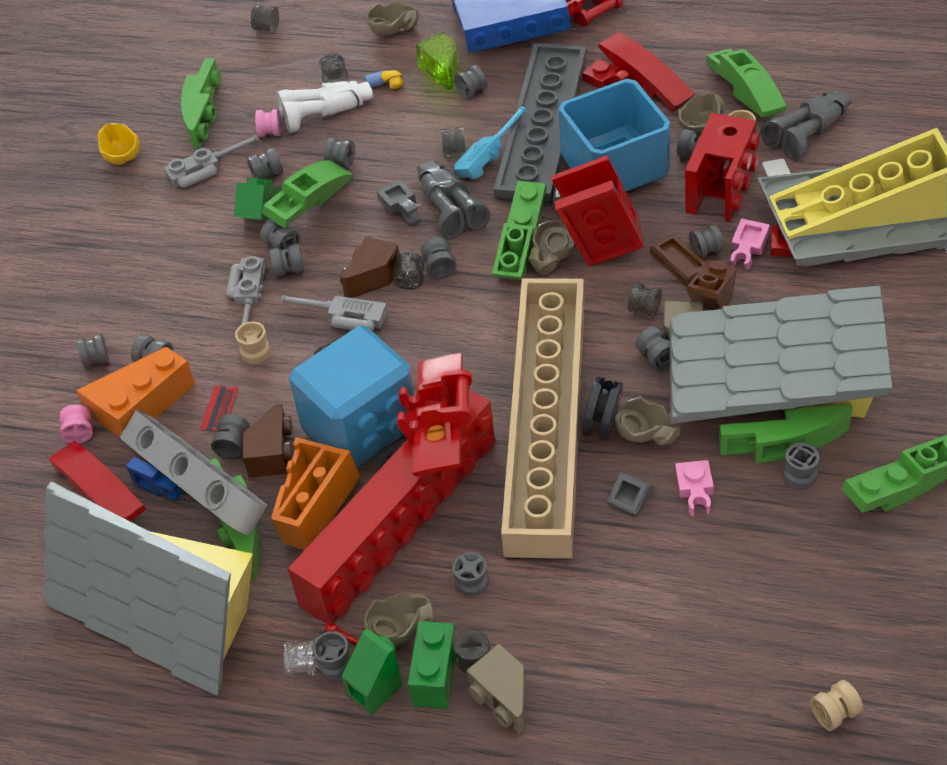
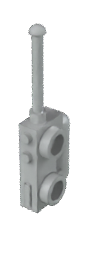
(200, 165)
(248, 290)
(348, 312)

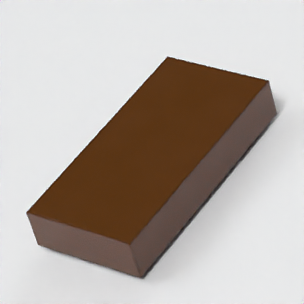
(677, 258)

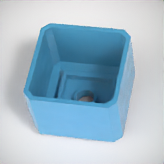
(620, 124)
(352, 394)

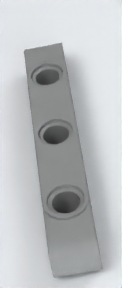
(194, 472)

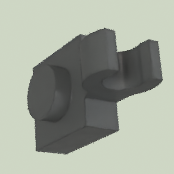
(399, 198)

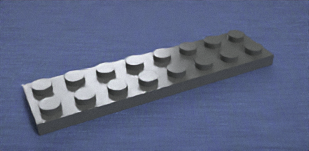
(534, 139)

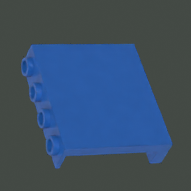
(509, 21)

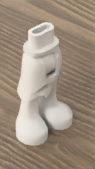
(327, 100)

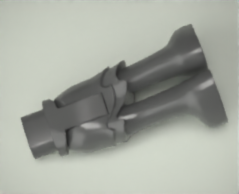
(819, 115)
(444, 191)

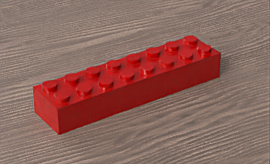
(381, 521)

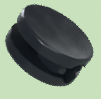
(602, 407)

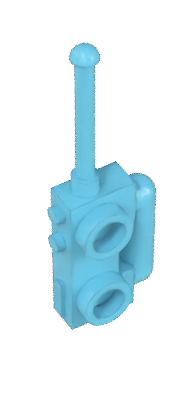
(484, 151)

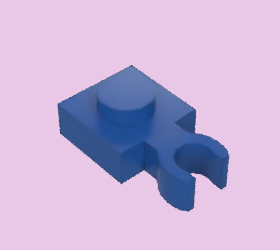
(151, 479)

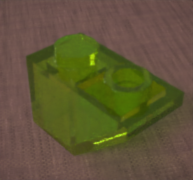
(439, 58)

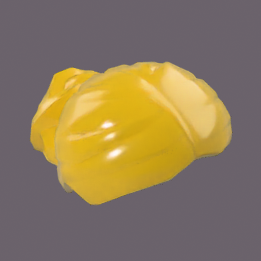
(118, 143)

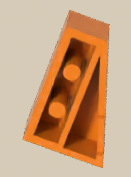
(143, 385)
(313, 491)

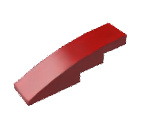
(646, 70)
(96, 481)

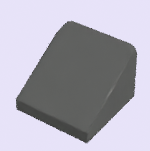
(630, 493)

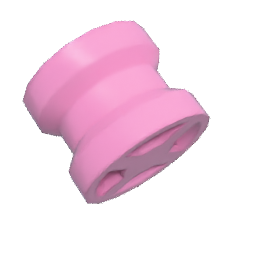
(268, 123)
(75, 423)

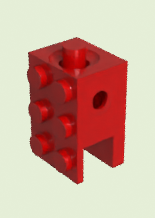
(726, 149)
(597, 211)

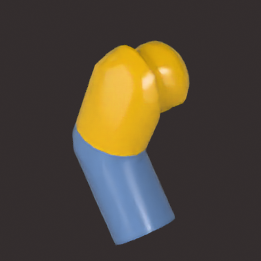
(379, 78)

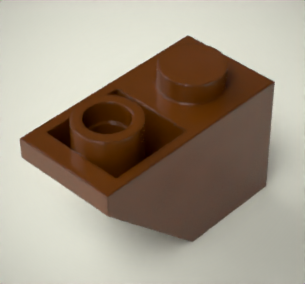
(370, 267)
(713, 285)
(267, 444)

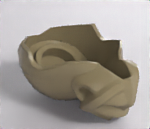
(391, 18)
(698, 110)
(550, 245)
(644, 421)
(398, 616)

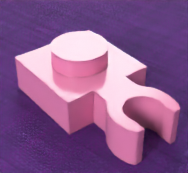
(749, 240)
(695, 482)

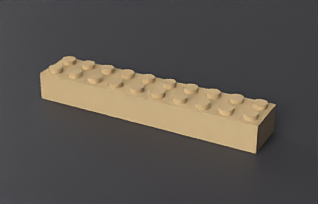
(544, 421)

